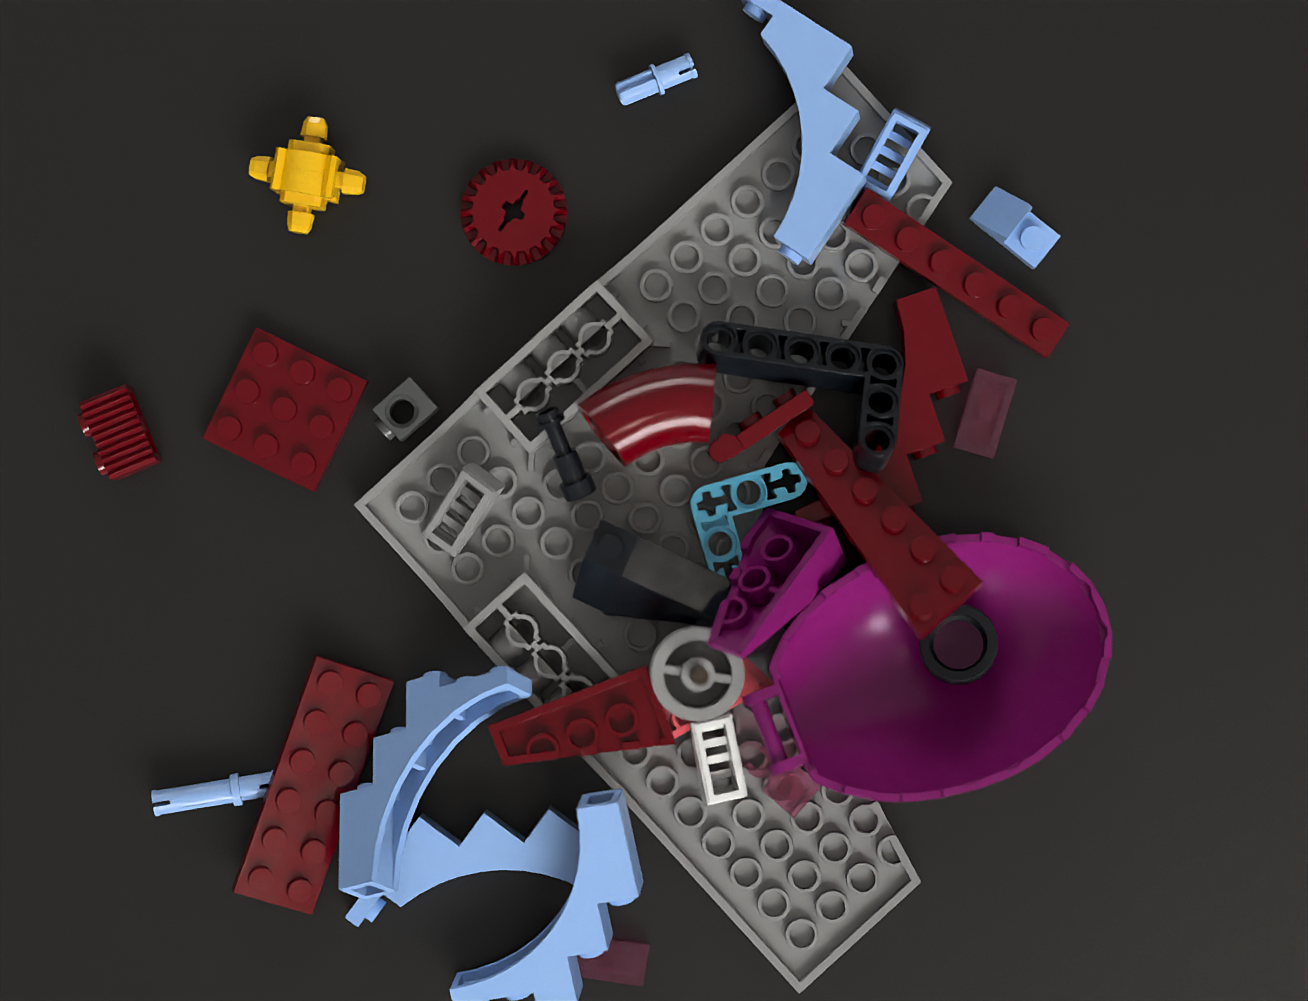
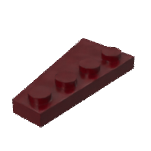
(591, 721)

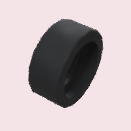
(980, 667)

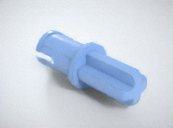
(656, 79)

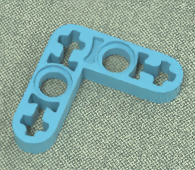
(723, 520)

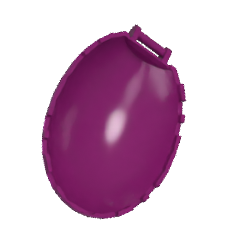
(890, 730)

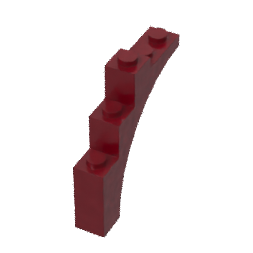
(929, 368)

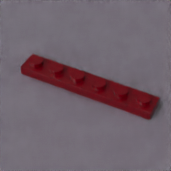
(955, 273)

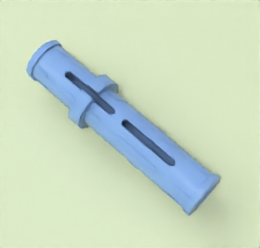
(212, 793)

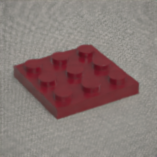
(285, 410)

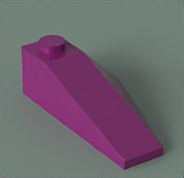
(778, 575)

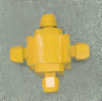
(307, 175)

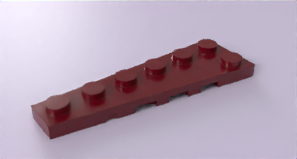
(899, 548)

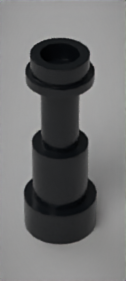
(575, 481)

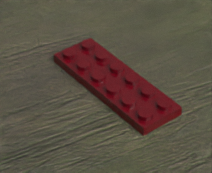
(315, 765)

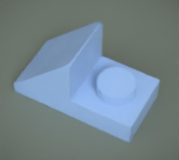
(1014, 226)

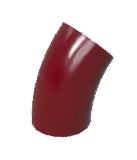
(652, 410)

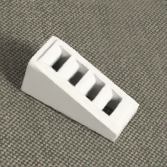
(722, 793)

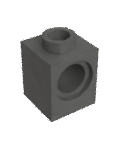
(423, 410)

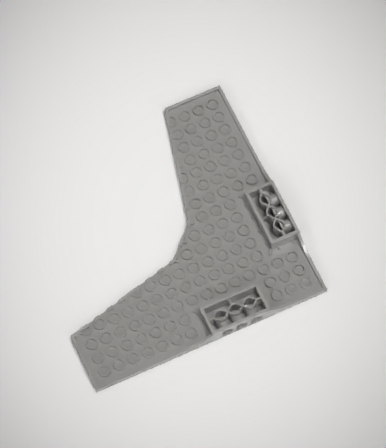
(788, 882)

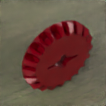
(542, 209)

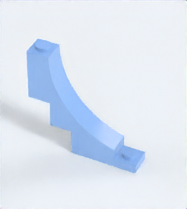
(825, 184)
(436, 855)

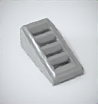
(483, 481)

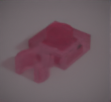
(789, 790)

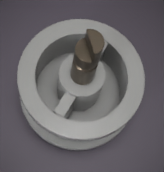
(693, 677)

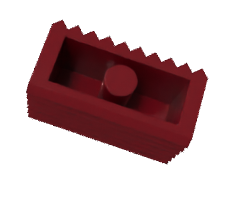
(118, 433)

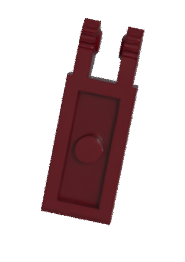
(757, 427)

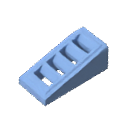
(911, 124)

